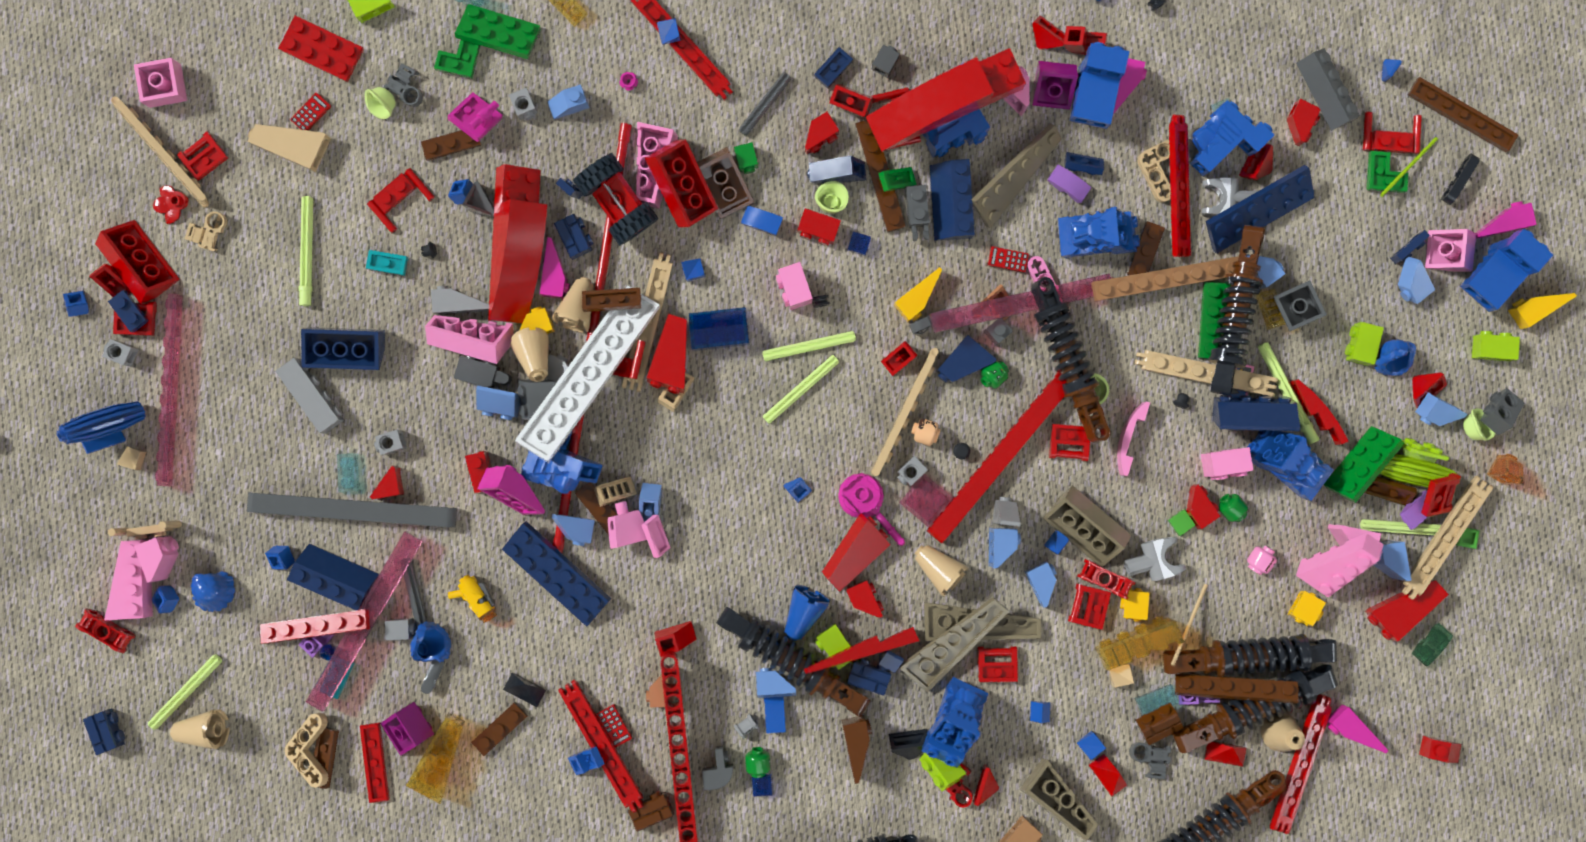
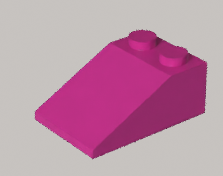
(510, 489)

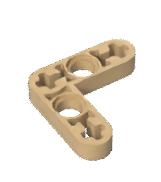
(1154, 166)
(303, 753)

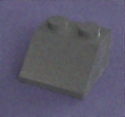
(1299, 305)
(532, 395)

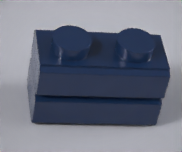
(573, 237)
(869, 677)
(104, 731)

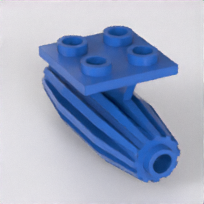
(101, 427)

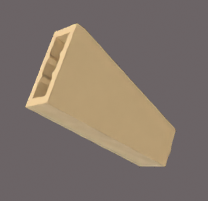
(294, 145)

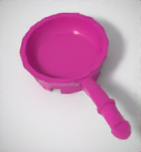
(865, 495)

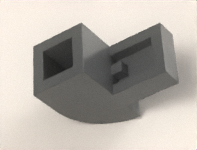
(719, 775)

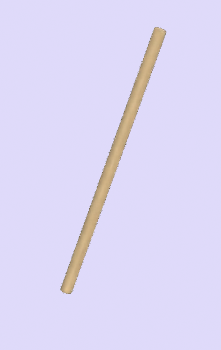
(1189, 624)

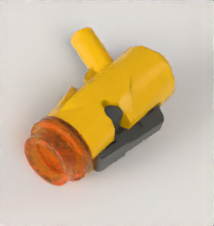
(477, 596)

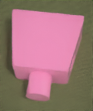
(625, 527)

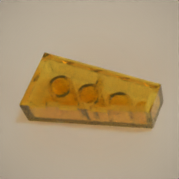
(1138, 642)
(433, 770)

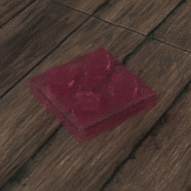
(925, 500)

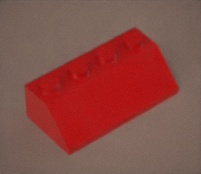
(136, 260)

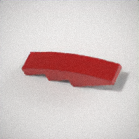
(1314, 406)

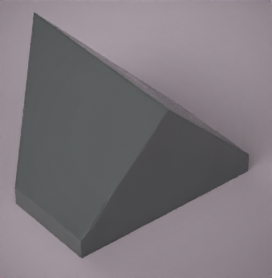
(478, 201)

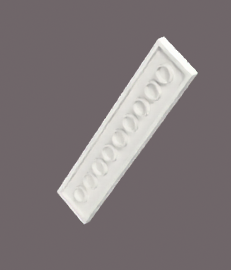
(584, 379)

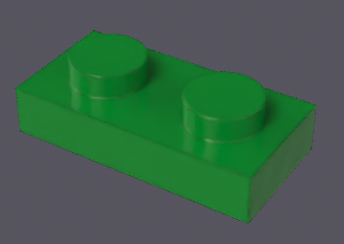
(897, 179)

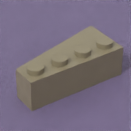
(1054, 796)

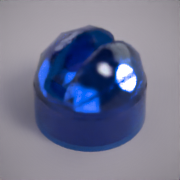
(327, 652)

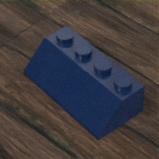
(952, 200)
(342, 348)
(1256, 413)
(332, 576)

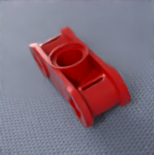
(1117, 585)
(93, 624)

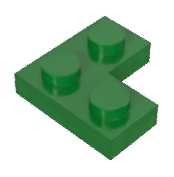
(459, 64)
(1380, 176)

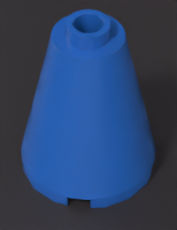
(804, 611)

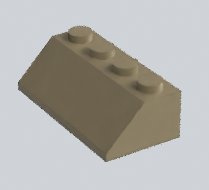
(1087, 526)

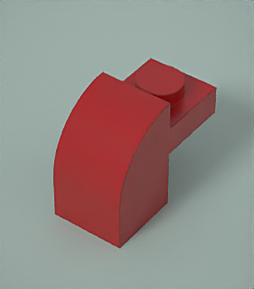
(1078, 39)

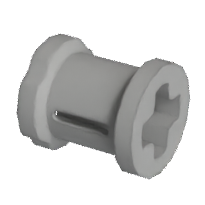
(746, 726)

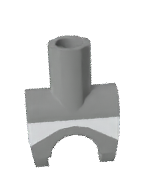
(1228, 192)
(1154, 560)

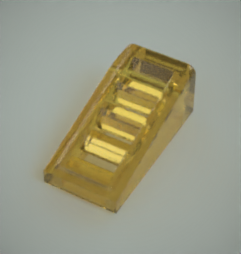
(575, 15)
(1265, 311)

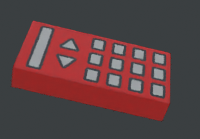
(310, 112)
(1008, 259)
(614, 725)

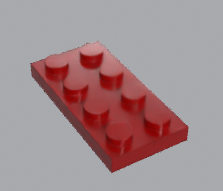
(321, 48)

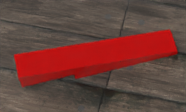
(866, 648)

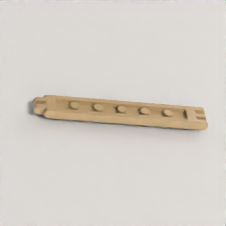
(166, 157)
(655, 291)
(1203, 372)
(909, 405)
(1446, 537)

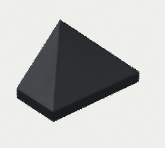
(524, 689)
(908, 743)

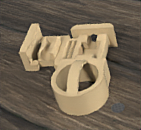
(205, 235)

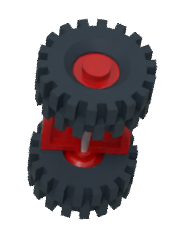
(616, 198)

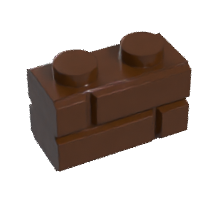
(1159, 723)
(655, 810)

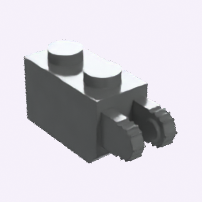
(917, 210)
(480, 373)

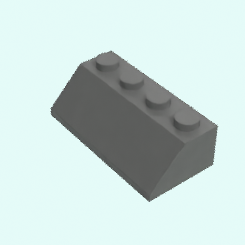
(1328, 89)

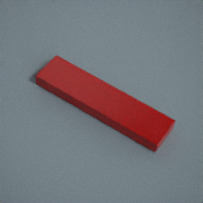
(374, 762)

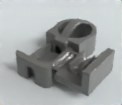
(402, 82)
(921, 325)
(1157, 759)

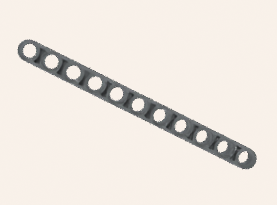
(351, 510)

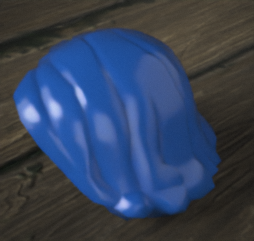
(1395, 357)
(212, 590)
(430, 643)

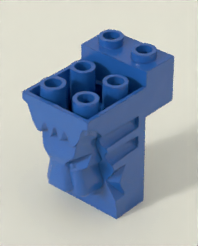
(1098, 85)
(970, 127)
(1223, 133)
(1098, 233)
(1506, 268)
(1290, 461)
(562, 471)
(955, 723)

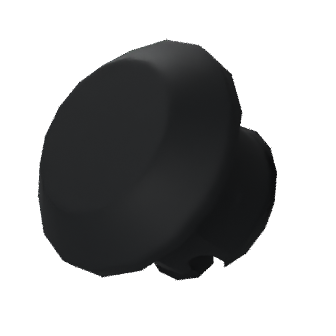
(429, 250)
(1181, 401)
(961, 451)

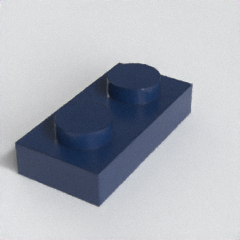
(833, 67)
(1084, 163)
(569, 187)
(1415, 243)
(128, 311)

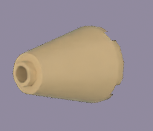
(570, 309)
(532, 352)
(940, 568)
(202, 730)
(1282, 734)

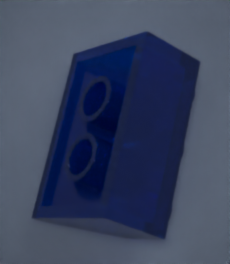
(718, 329)

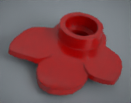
(167, 203)

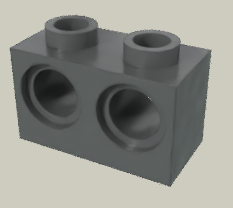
(1502, 411)

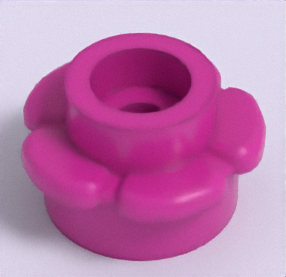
(628, 76)

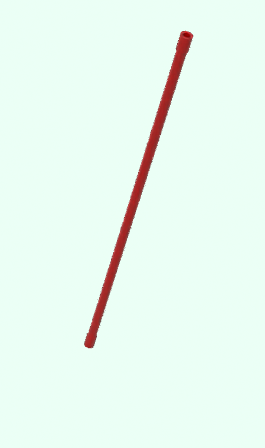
(623, 139)

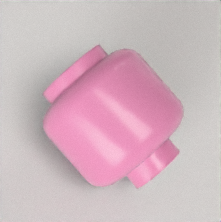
(1261, 560)

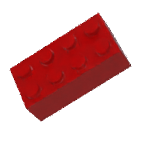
(681, 183)

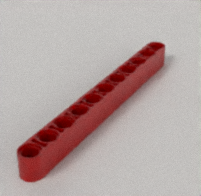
(998, 460)
(678, 747)

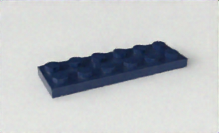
(1261, 208)
(556, 573)

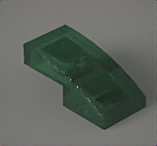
(1433, 645)

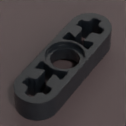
(1462, 176)

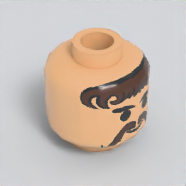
(926, 432)

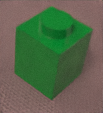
(746, 158)

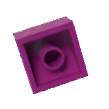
(1054, 85)
(407, 728)

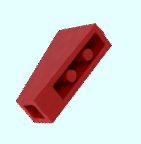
(669, 360)
(855, 552)
(1401, 614)

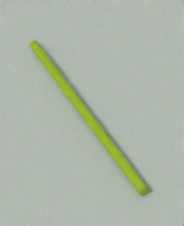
(1408, 167)

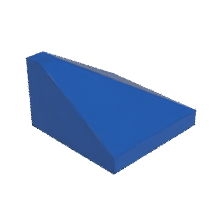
(1389, 68)
(798, 489)

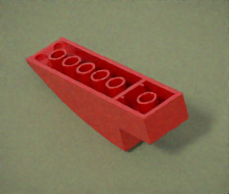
(946, 98)
(516, 242)

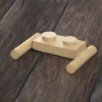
(141, 532)

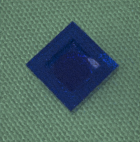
(859, 243)
(762, 786)

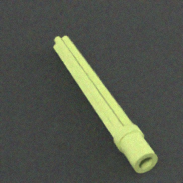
(305, 287)
(1286, 389)

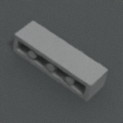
(310, 396)

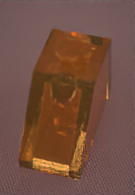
(1506, 470)

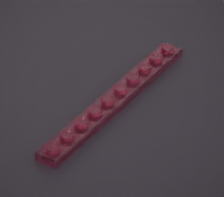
(1008, 305)
(168, 398)
(375, 603)

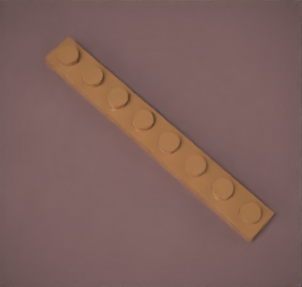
(1162, 279)

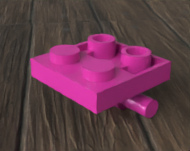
(475, 116)

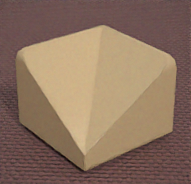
(132, 458)
(1121, 676)

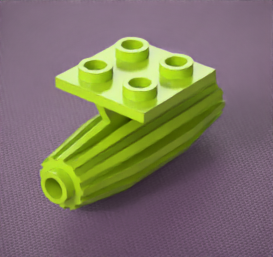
(1417, 464)

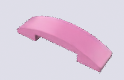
(1124, 461)

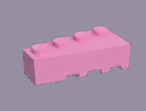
(650, 140)
(470, 338)
(1340, 565)
(129, 592)

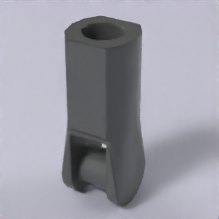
(432, 676)

